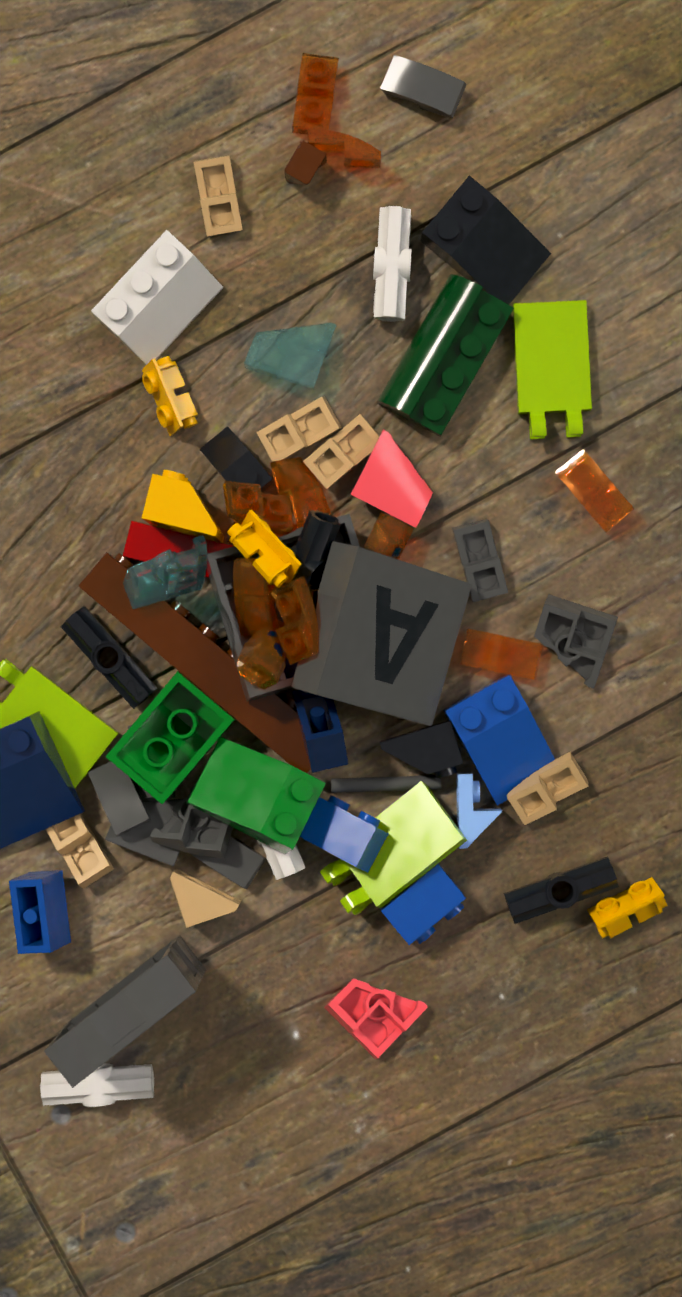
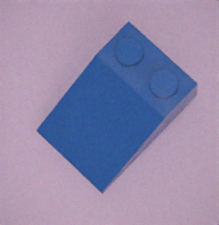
(500, 736)

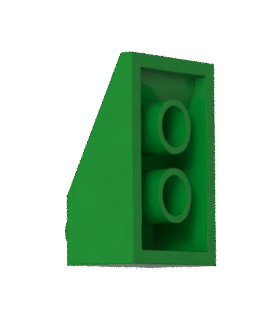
(170, 737)
(256, 794)

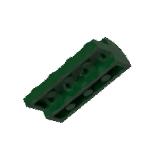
(445, 354)

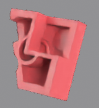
(393, 483)
(373, 1014)

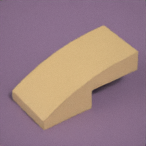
(218, 195)
(299, 430)
(343, 451)
(542, 789)
(80, 850)

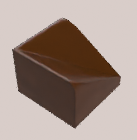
(304, 164)

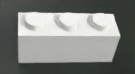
(157, 298)

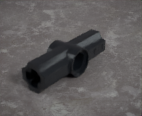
(314, 549)
(92, 640)
(584, 883)

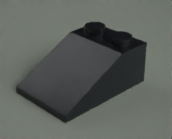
(485, 242)

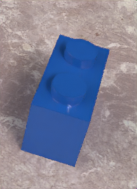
(344, 834)
(424, 905)
(40, 911)

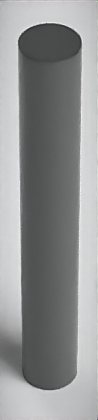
(382, 784)

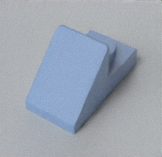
(469, 820)

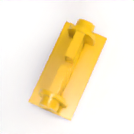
(161, 380)
(276, 560)
(642, 899)

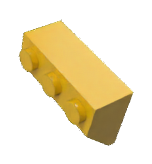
(178, 507)

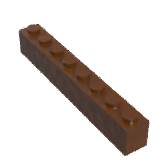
(199, 659)

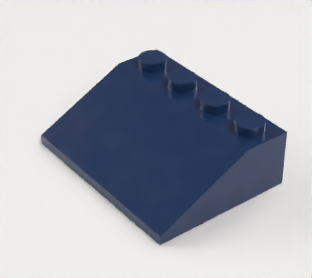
(32, 781)

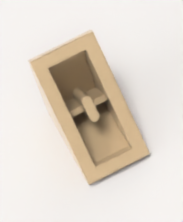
(200, 900)

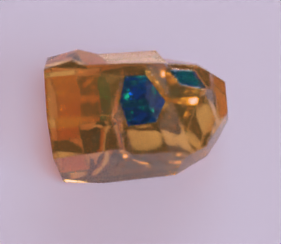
(388, 536)
(262, 659)

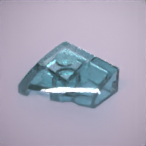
(291, 353)
(167, 575)

